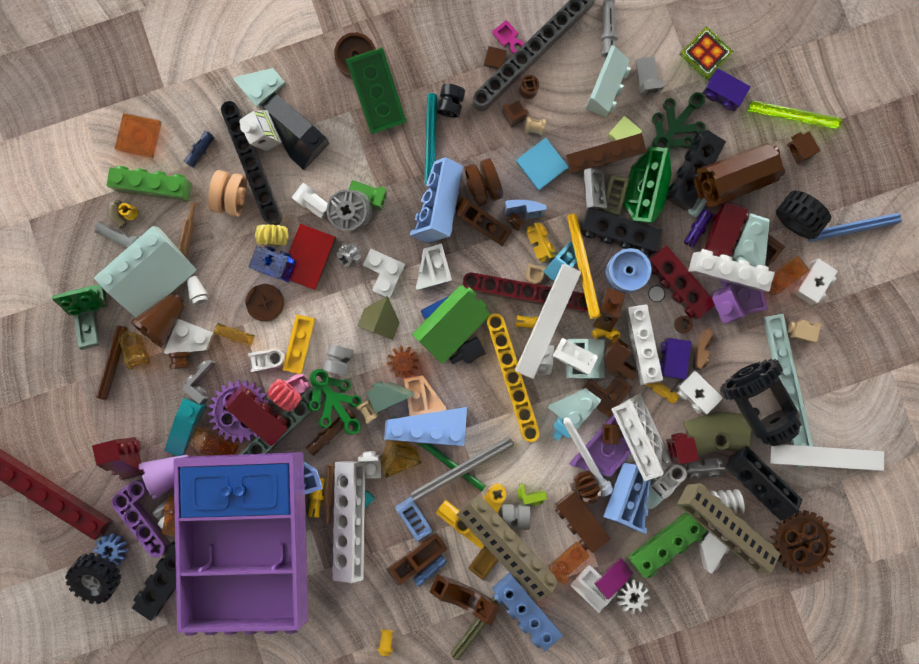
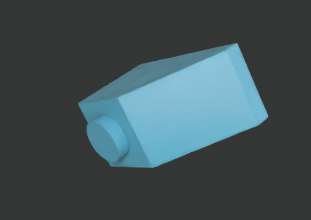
(566, 256)

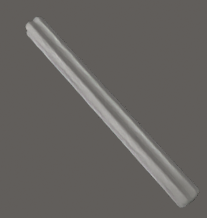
(462, 469)

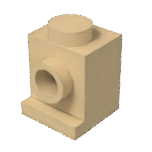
(804, 331)

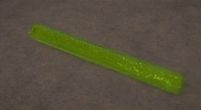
(795, 114)

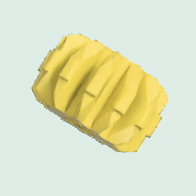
(271, 235)

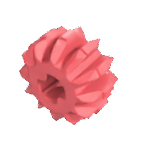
(284, 395)

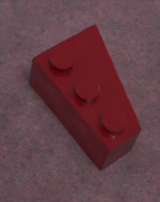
(726, 229)
(256, 415)
(119, 456)

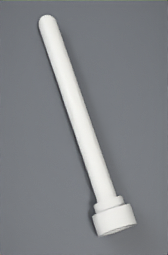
(605, 486)

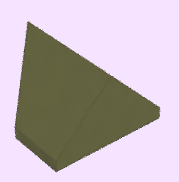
(380, 318)

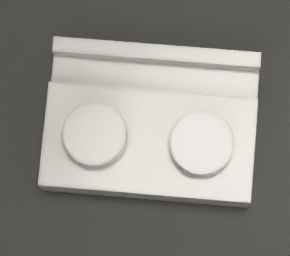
(585, 587)

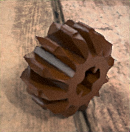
(587, 487)

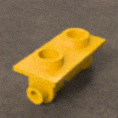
(545, 247)

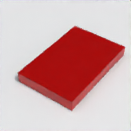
(311, 251)

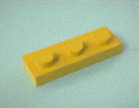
(299, 344)

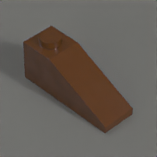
(482, 221)

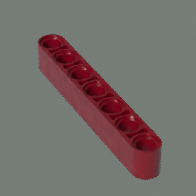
(518, 287)

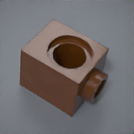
(803, 147)

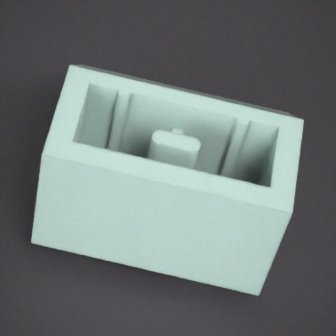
(595, 347)

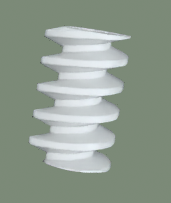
(731, 499)

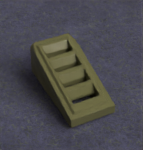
(608, 193)

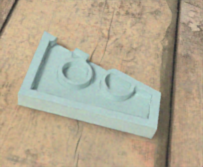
(753, 241)

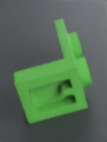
(376, 195)

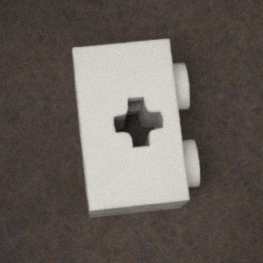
(806, 286)
(708, 395)

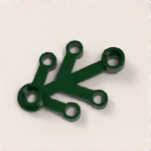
(675, 126)

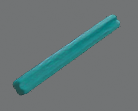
(430, 147)

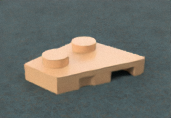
(425, 397)

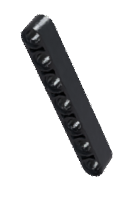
(254, 172)

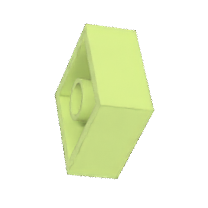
(624, 129)

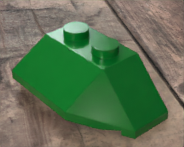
(648, 185)

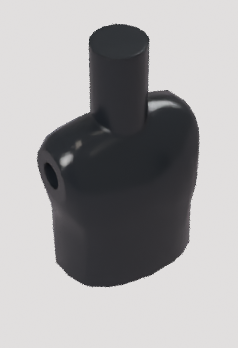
(469, 351)

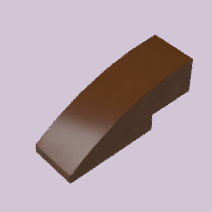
(416, 559)

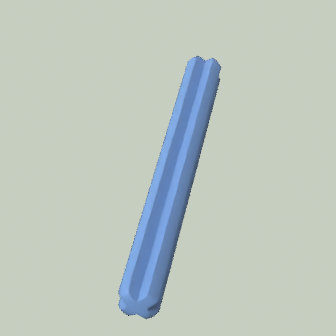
(858, 226)

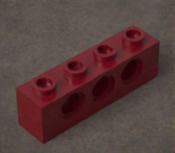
(690, 285)

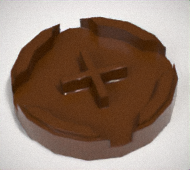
(264, 302)

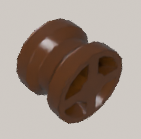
(179, 360)

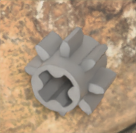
(348, 255)

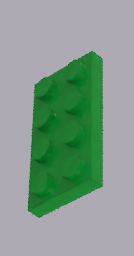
(376, 90)

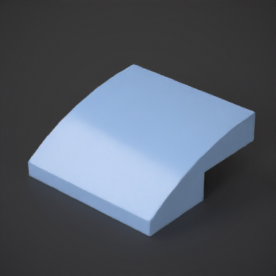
(530, 208)

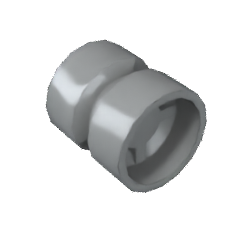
(337, 359)
(516, 516)

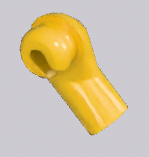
(597, 333)

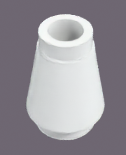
(197, 293)

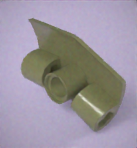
(729, 426)

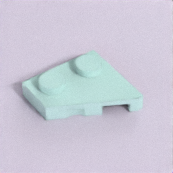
(260, 85)
(575, 406)

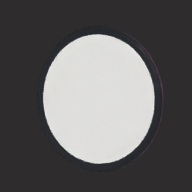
(656, 293)

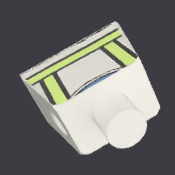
(260, 130)

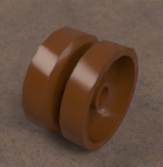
(348, 47)
(485, 182)

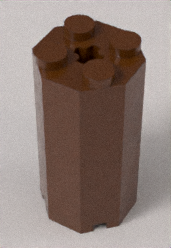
(739, 174)

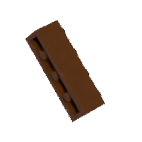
(606, 153)

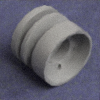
(358, 203)

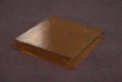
(138, 135)

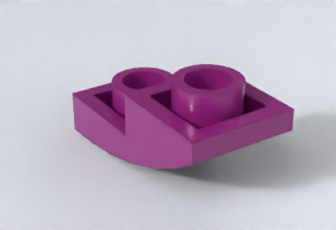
(614, 578)

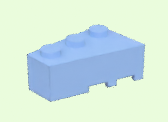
(629, 499)

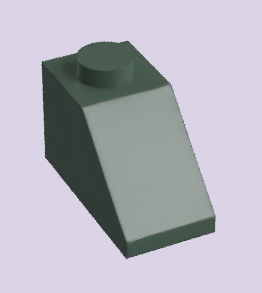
(387, 395)

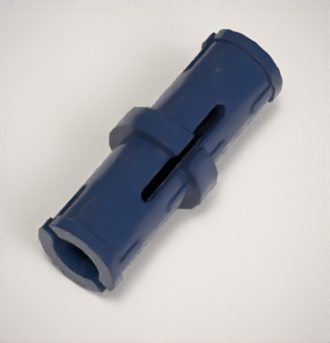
(199, 149)

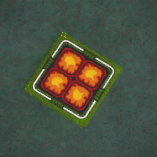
(706, 52)

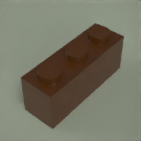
(581, 522)

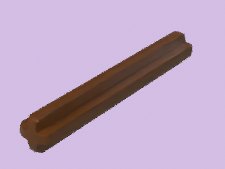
(110, 364)

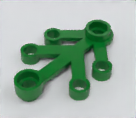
(332, 399)

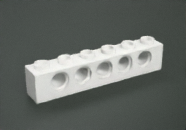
(349, 521)

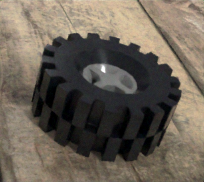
(93, 578)

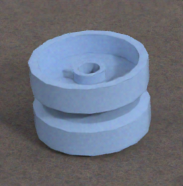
(638, 266)

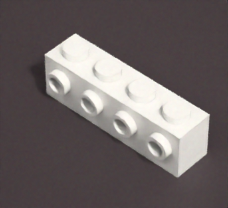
(734, 272)

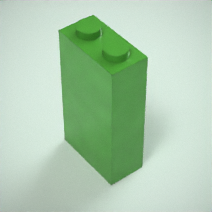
(452, 323)

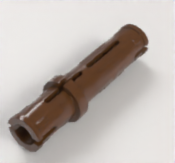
(328, 434)

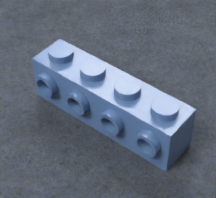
(527, 611)

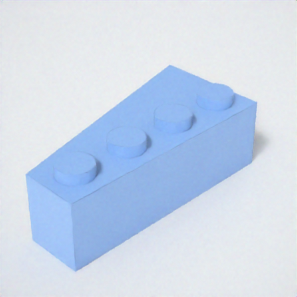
(438, 202)
(431, 428)

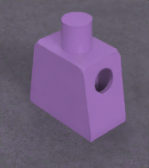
(728, 304)

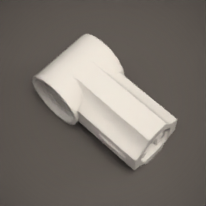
(307, 198)

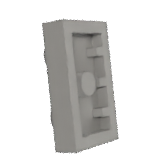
(595, 189)

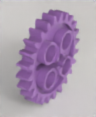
(236, 428)

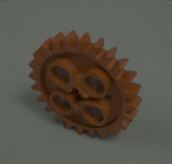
(808, 558)

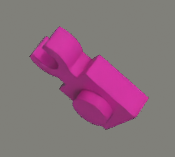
(507, 35)

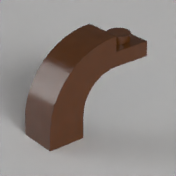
(465, 597)

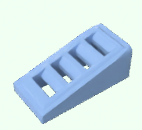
(404, 506)

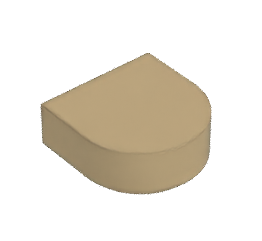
(535, 273)

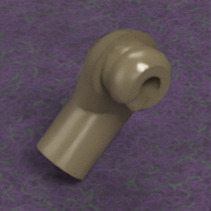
(115, 215)

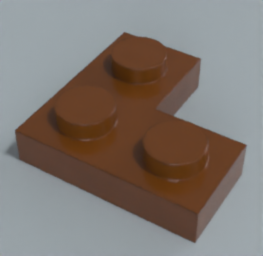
(611, 396)

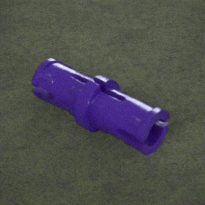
(698, 228)

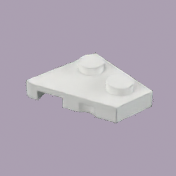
(433, 268)
(188, 338)

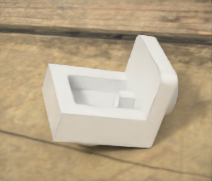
(547, 362)

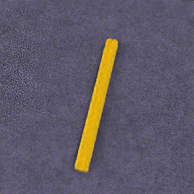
(583, 266)

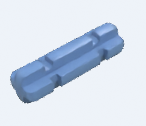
(429, 570)

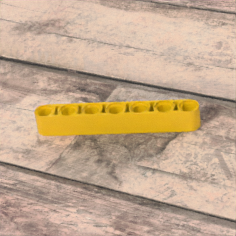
(512, 387)

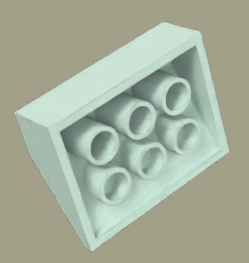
(145, 272)

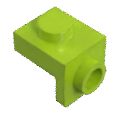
(535, 498)

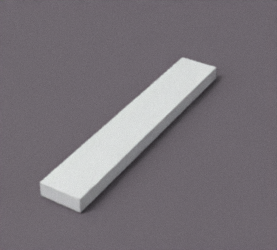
(548, 321)
(827, 457)

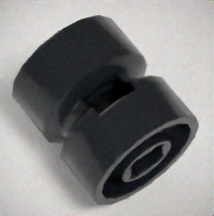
(451, 98)

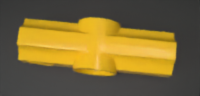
(448, 513)

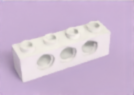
(643, 344)

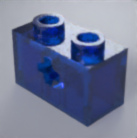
(263, 261)

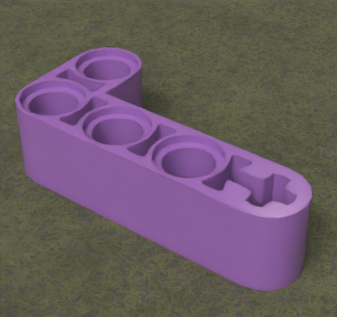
(144, 519)

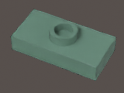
(87, 330)

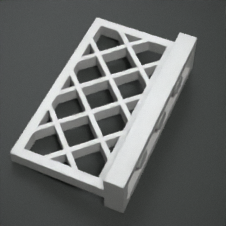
(641, 446)

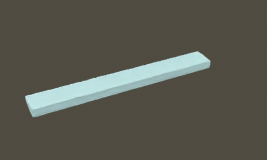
(781, 351)

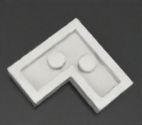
(388, 270)

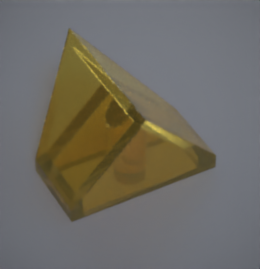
(399, 457)

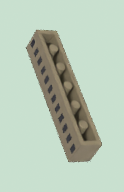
(728, 528)
(508, 547)

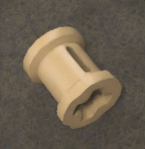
(535, 126)
(363, 408)

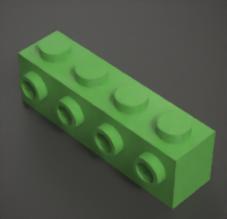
(149, 184)
(666, 544)

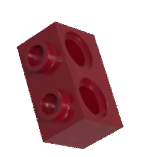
(682, 448)

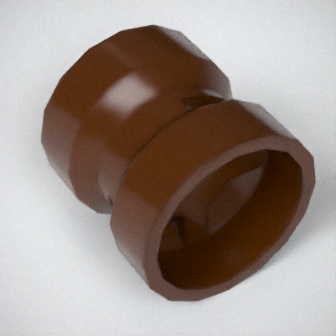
(530, 90)

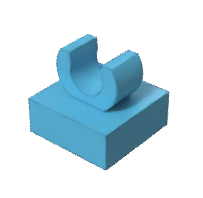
(560, 429)

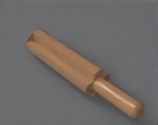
(187, 230)
(329, 491)

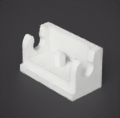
(575, 356)

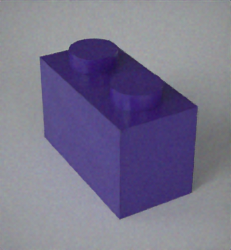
(726, 90)
(675, 358)

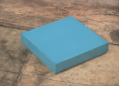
(542, 164)

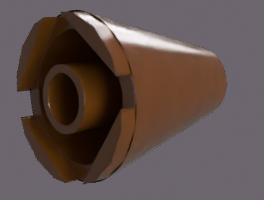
(159, 319)

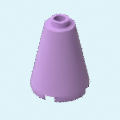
(159, 475)

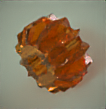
(404, 355)

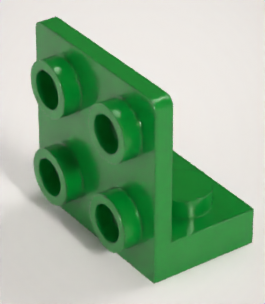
(81, 300)

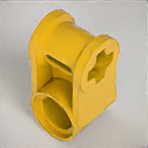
(495, 502)

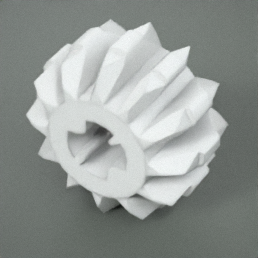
(640, 596)

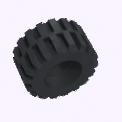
(803, 214)

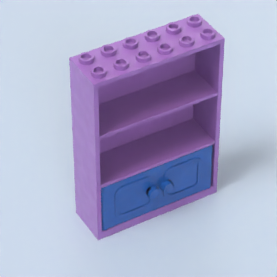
(240, 543)

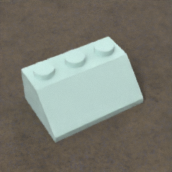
(609, 83)

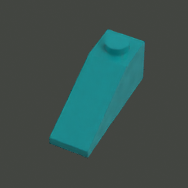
(184, 426)

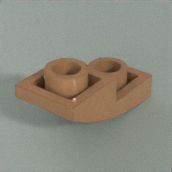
(701, 355)

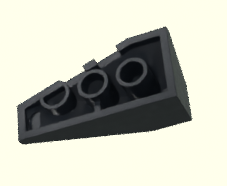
(298, 135)

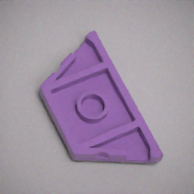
(606, 456)

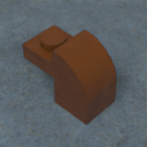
(615, 359)

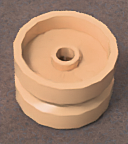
(227, 193)

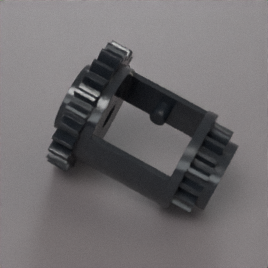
(752, 380)

